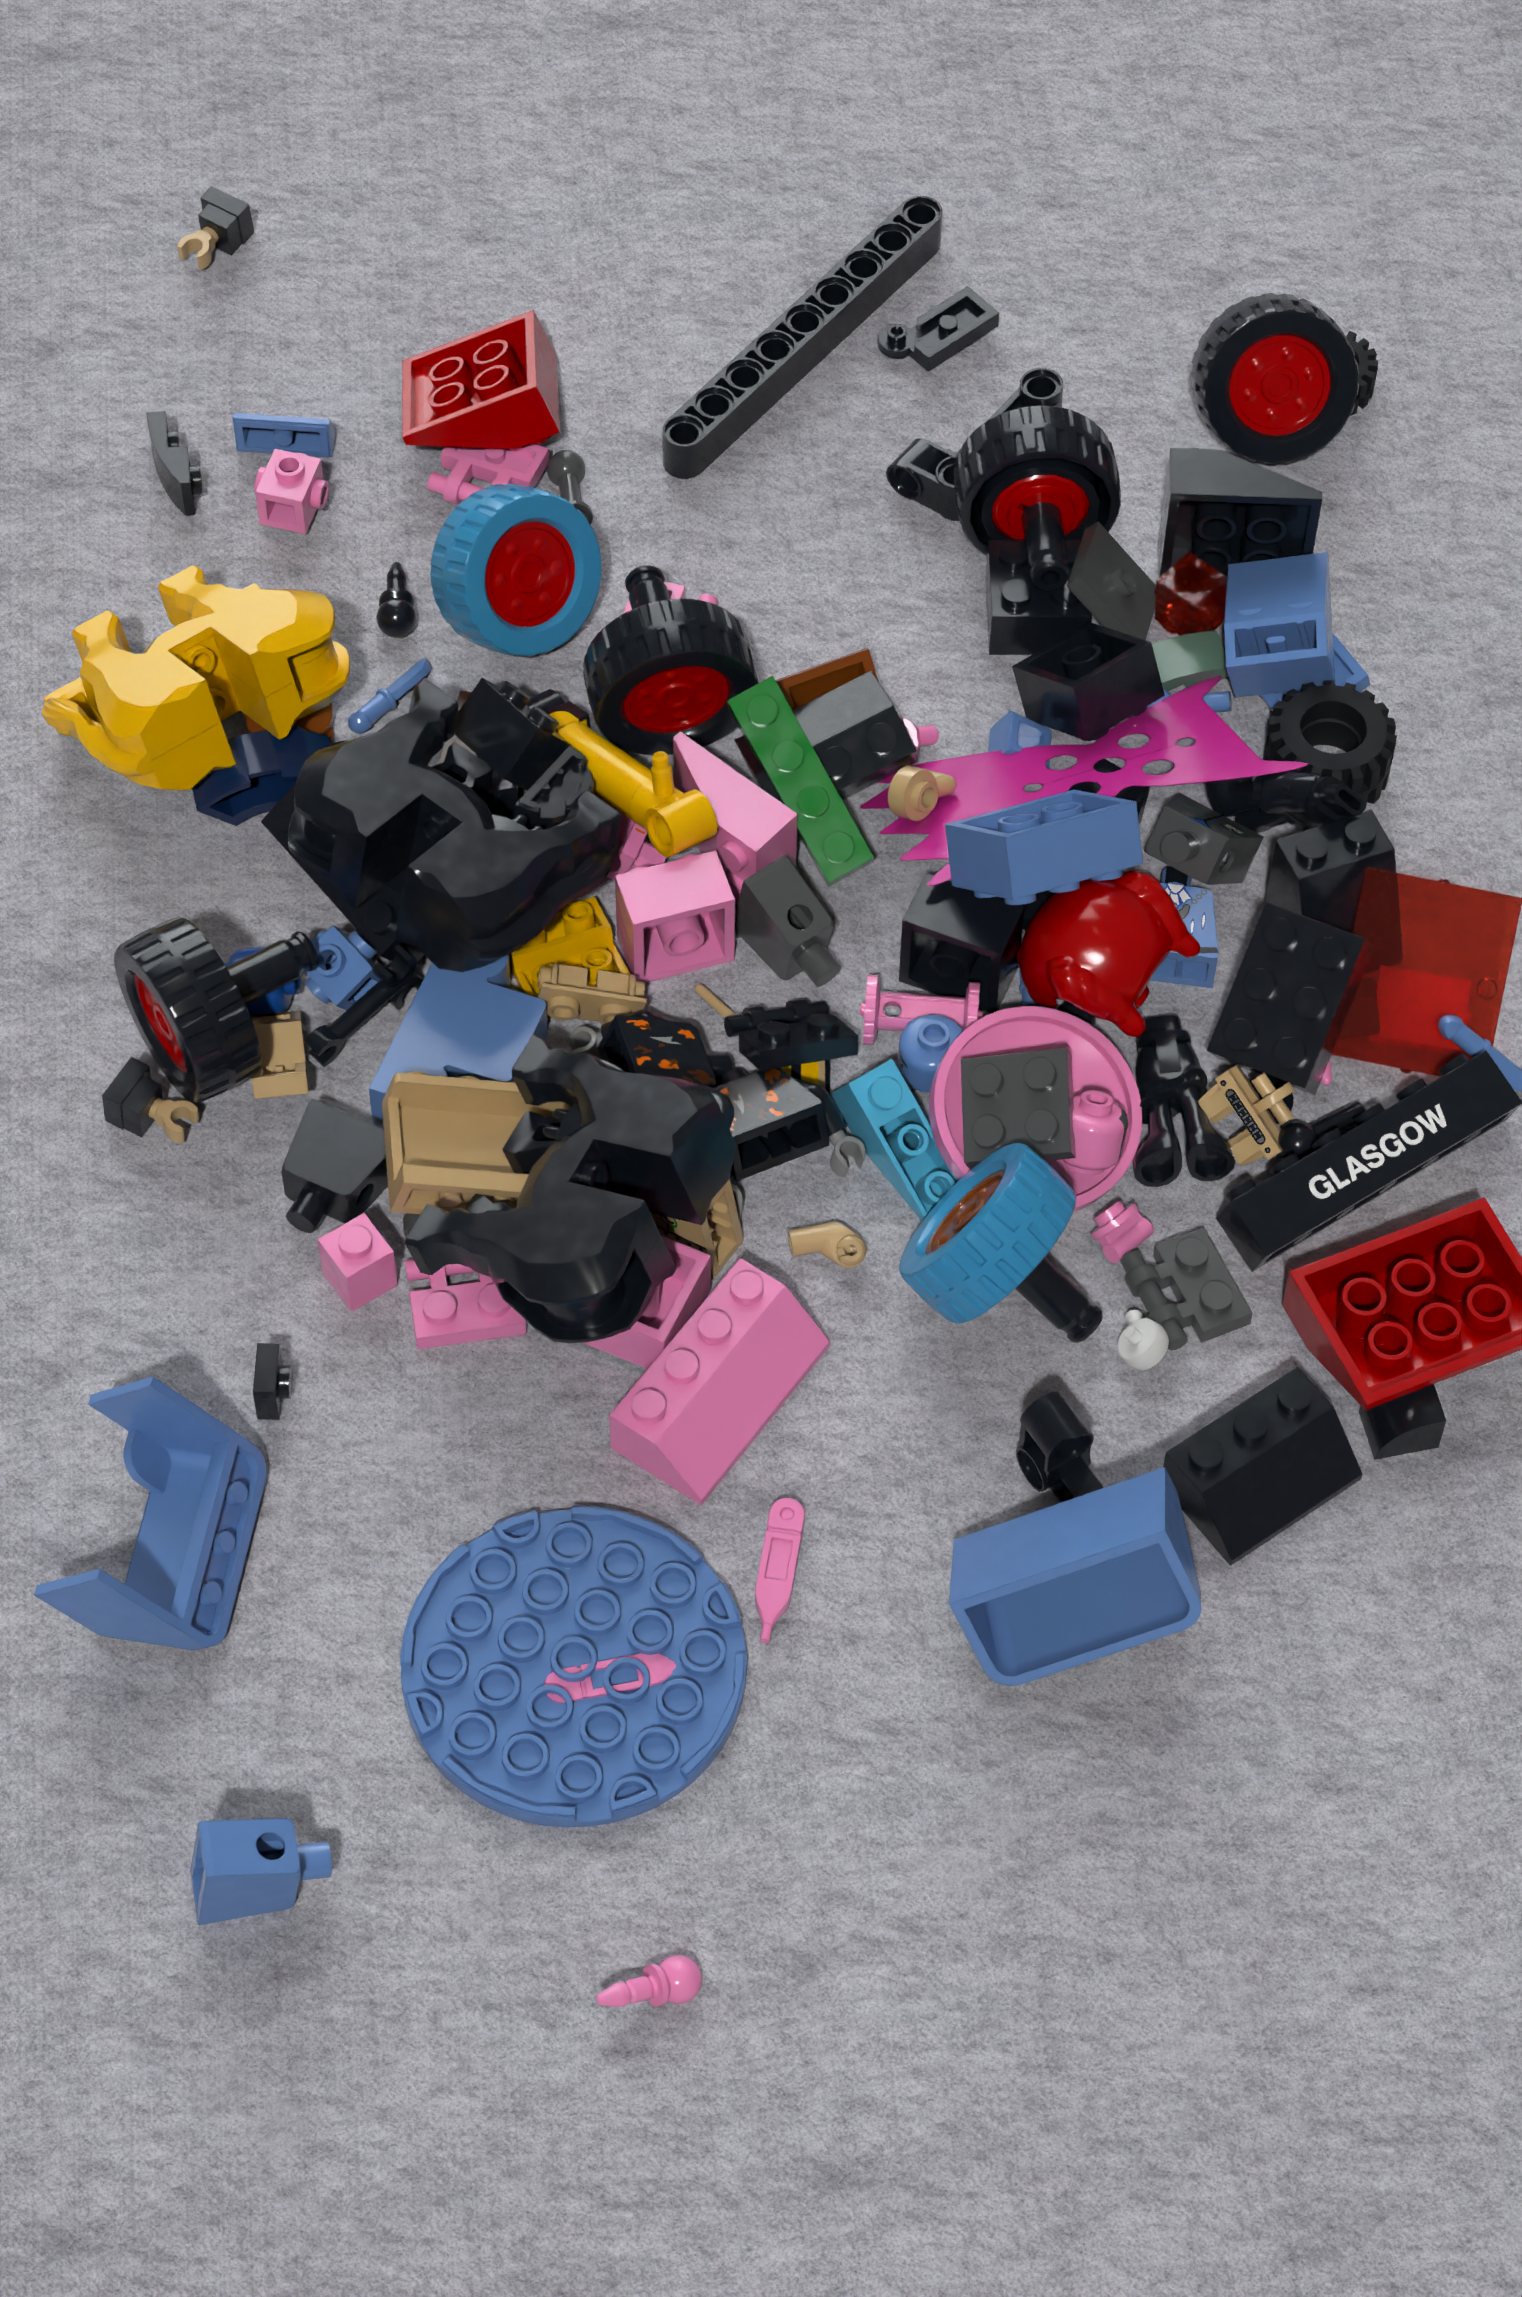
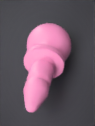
(674, 1980)

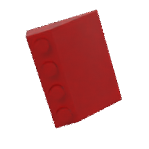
(1412, 1304)

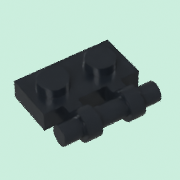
(791, 1035)

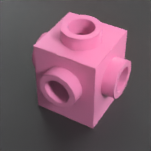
(290, 491)

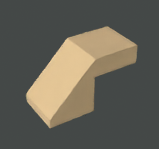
(282, 1056)

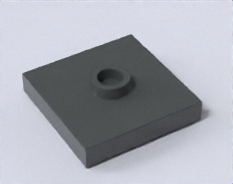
(1112, 584)

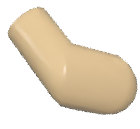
(830, 1240)

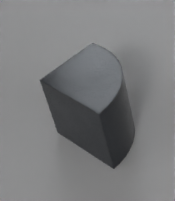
(1405, 1424)

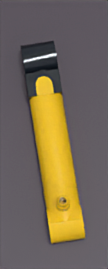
(643, 795)

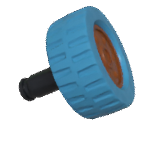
(994, 1239)

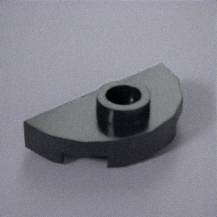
(555, 791)

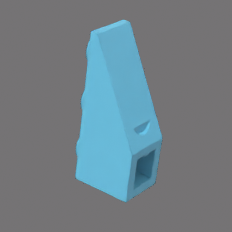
(896, 1135)

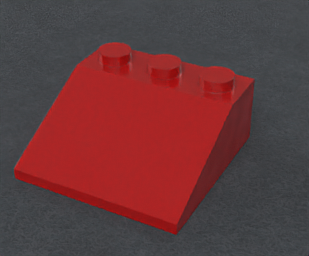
(483, 389)

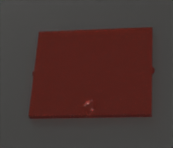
(1432, 957)

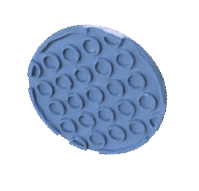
(558, 1597)

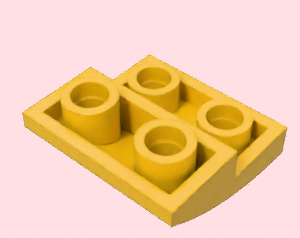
(573, 938)

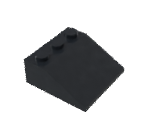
(1232, 511)

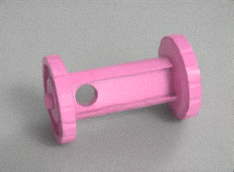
(960, 1009)

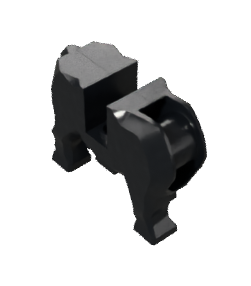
(472, 877)
(582, 1238)

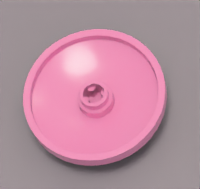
(1020, 1029)

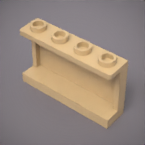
(449, 1140)

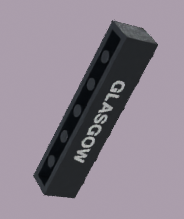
(1368, 1159)

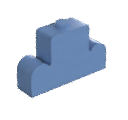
(462, 1028)

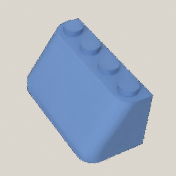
(1076, 1580)

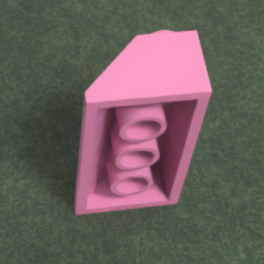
(717, 1382)

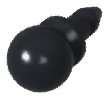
(396, 611)

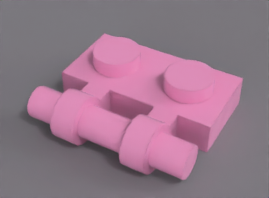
(491, 465)
(460, 1311)

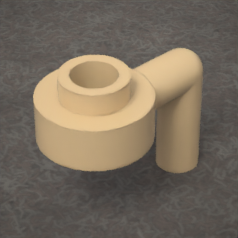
(916, 791)

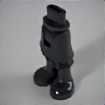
(1284, 799)
(1171, 1084)

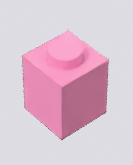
(357, 1262)

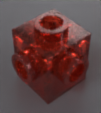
(1190, 597)

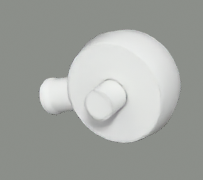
(1142, 1341)

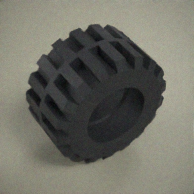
(1338, 719)

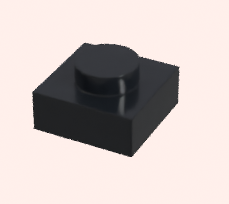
(271, 1381)

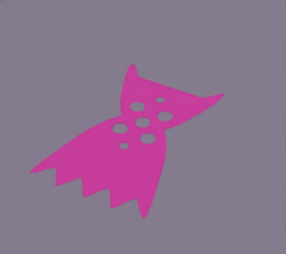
(997, 780)

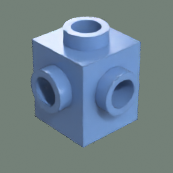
(343, 967)

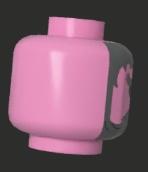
(1098, 1132)

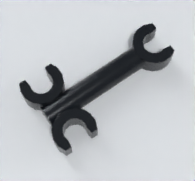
(394, 983)

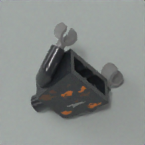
(652, 1046)
(781, 1121)

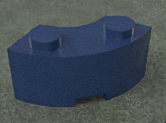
(261, 776)

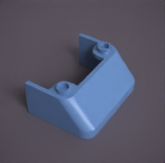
(192, 1531)

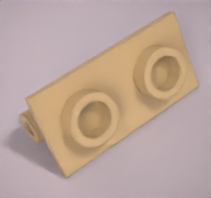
(569, 997)

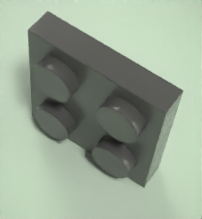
(1018, 1101)

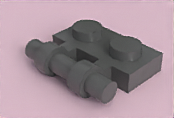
(1199, 1282)

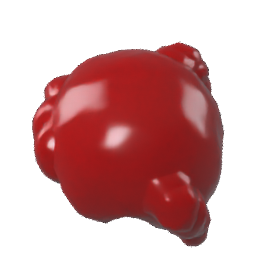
(1103, 947)

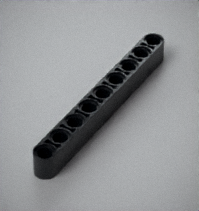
(801, 337)

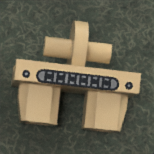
(1236, 1094)

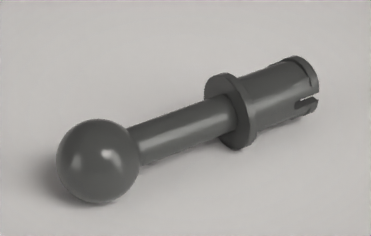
(567, 471)

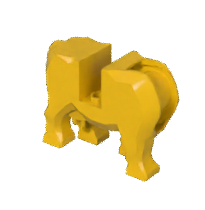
(230, 652)

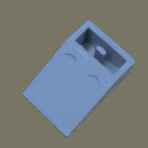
(1278, 624)

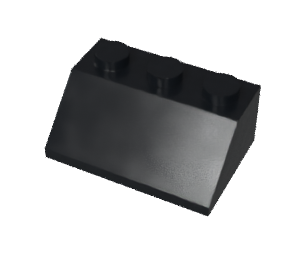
(852, 735)
(1262, 1466)

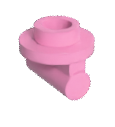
(1120, 1230)

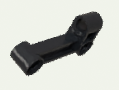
(927, 470)
(1056, 1448)

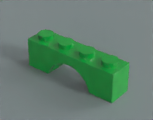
(800, 781)

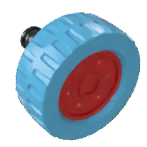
(516, 569)

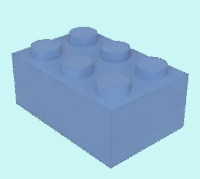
(1044, 846)

